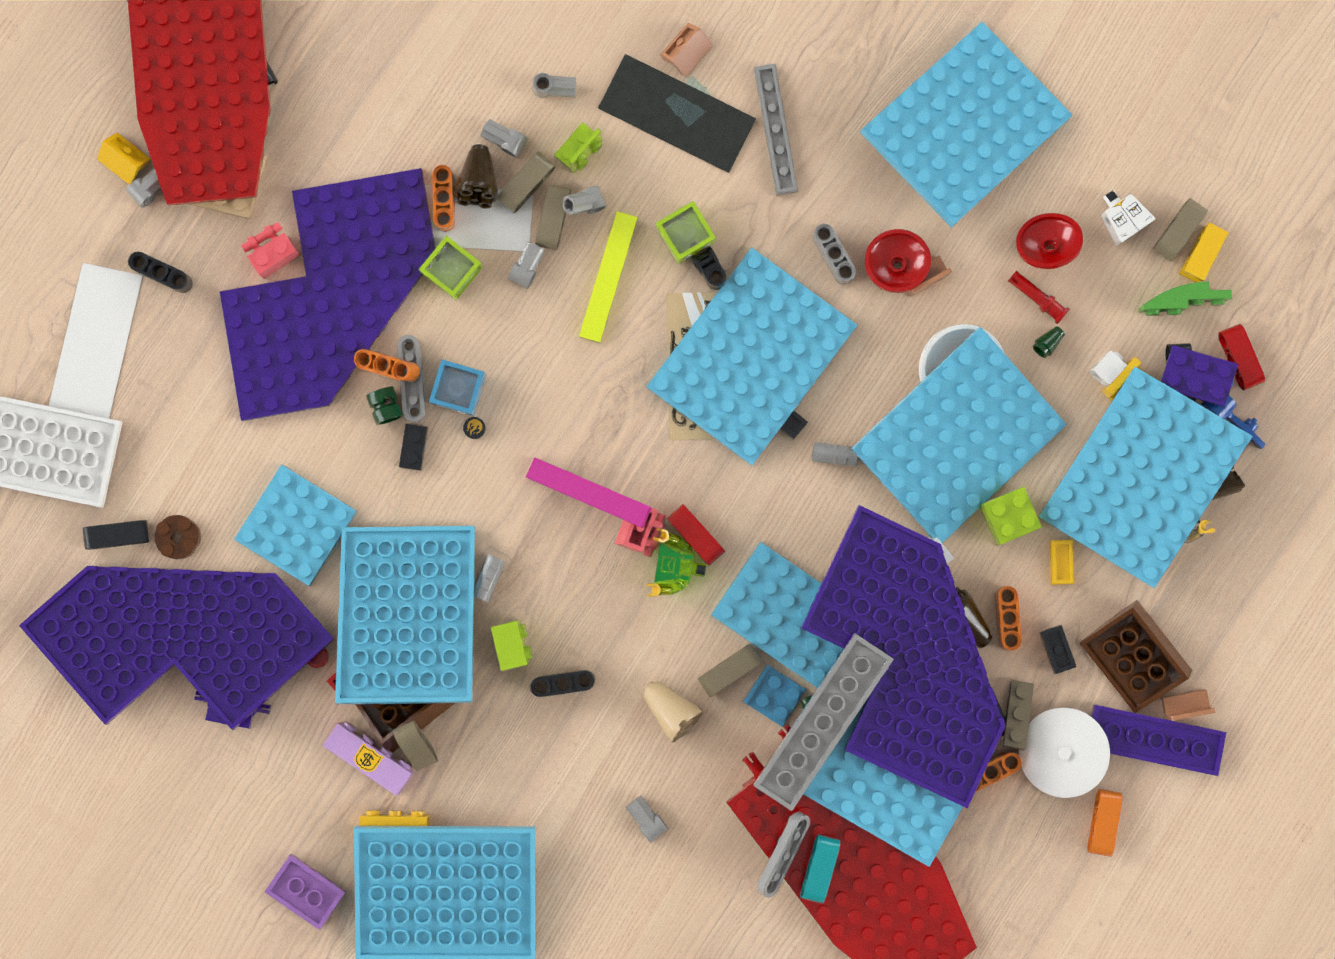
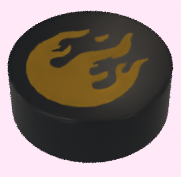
(474, 428)

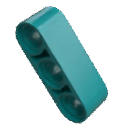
(820, 869)

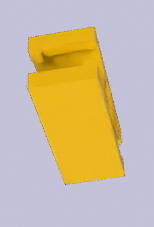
(1203, 253)

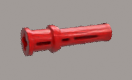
(1047, 303)

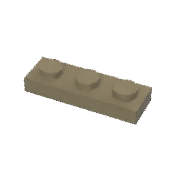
(1018, 715)

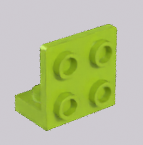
(579, 147)

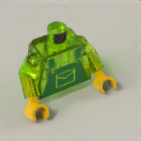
(674, 565)

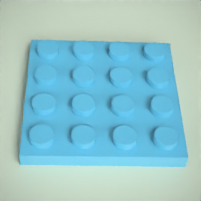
(295, 525)

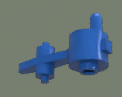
(1248, 426)

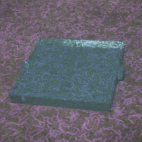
(683, 108)

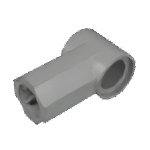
(557, 87)
(508, 140)
(145, 189)
(588, 201)
(524, 270)
(649, 823)

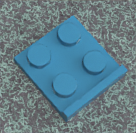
(774, 695)

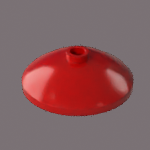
(1049, 232)
(901, 248)

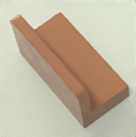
(687, 49)
(937, 272)
(1186, 705)

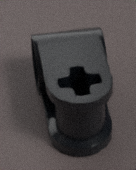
(708, 265)

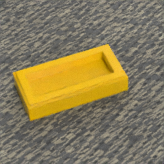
(1061, 562)

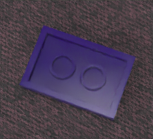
(1199, 375)

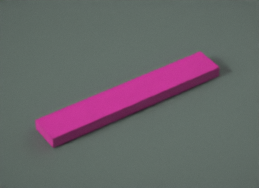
(588, 492)

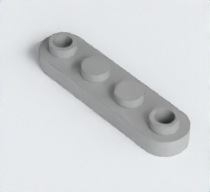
(412, 392)
(783, 854)

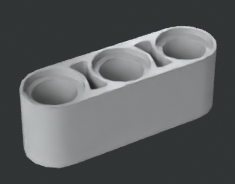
(834, 265)

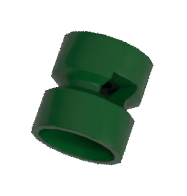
(389, 411)

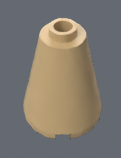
(671, 710)

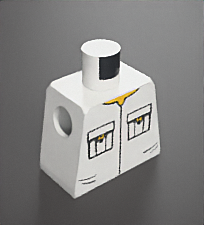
(1124, 216)

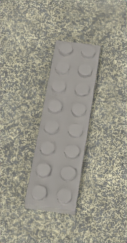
(823, 722)

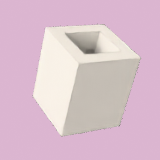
(1108, 368)

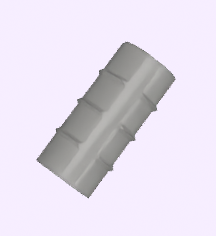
(834, 454)
(488, 578)

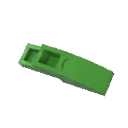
(1177, 299)

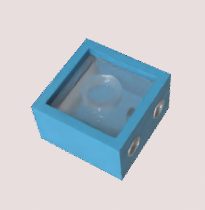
(457, 387)

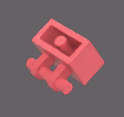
(273, 254)
(636, 538)

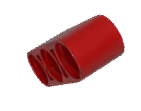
(1240, 351)
(696, 535)

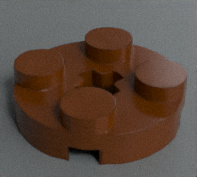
(167, 529)

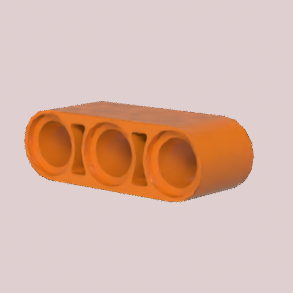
(440, 188)
(395, 365)
(1013, 628)
(1001, 770)
(1105, 822)

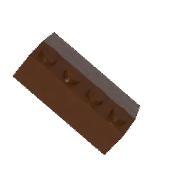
(1136, 657)
(387, 717)

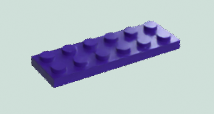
(1161, 740)

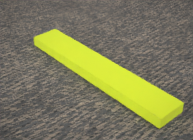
(608, 277)

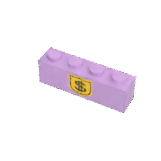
(368, 758)

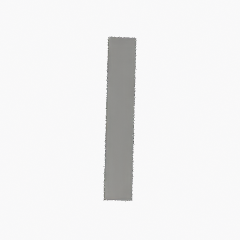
(775, 129)

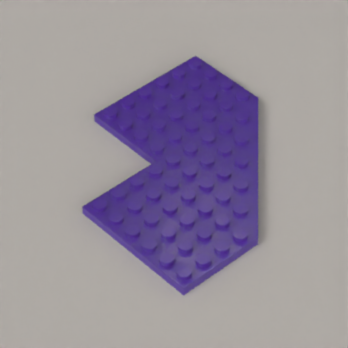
(361, 258)
(224, 631)
(934, 705)

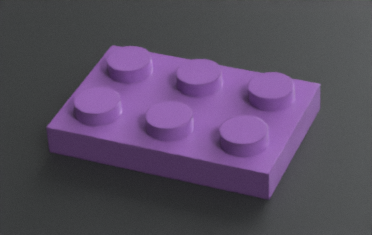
(305, 891)

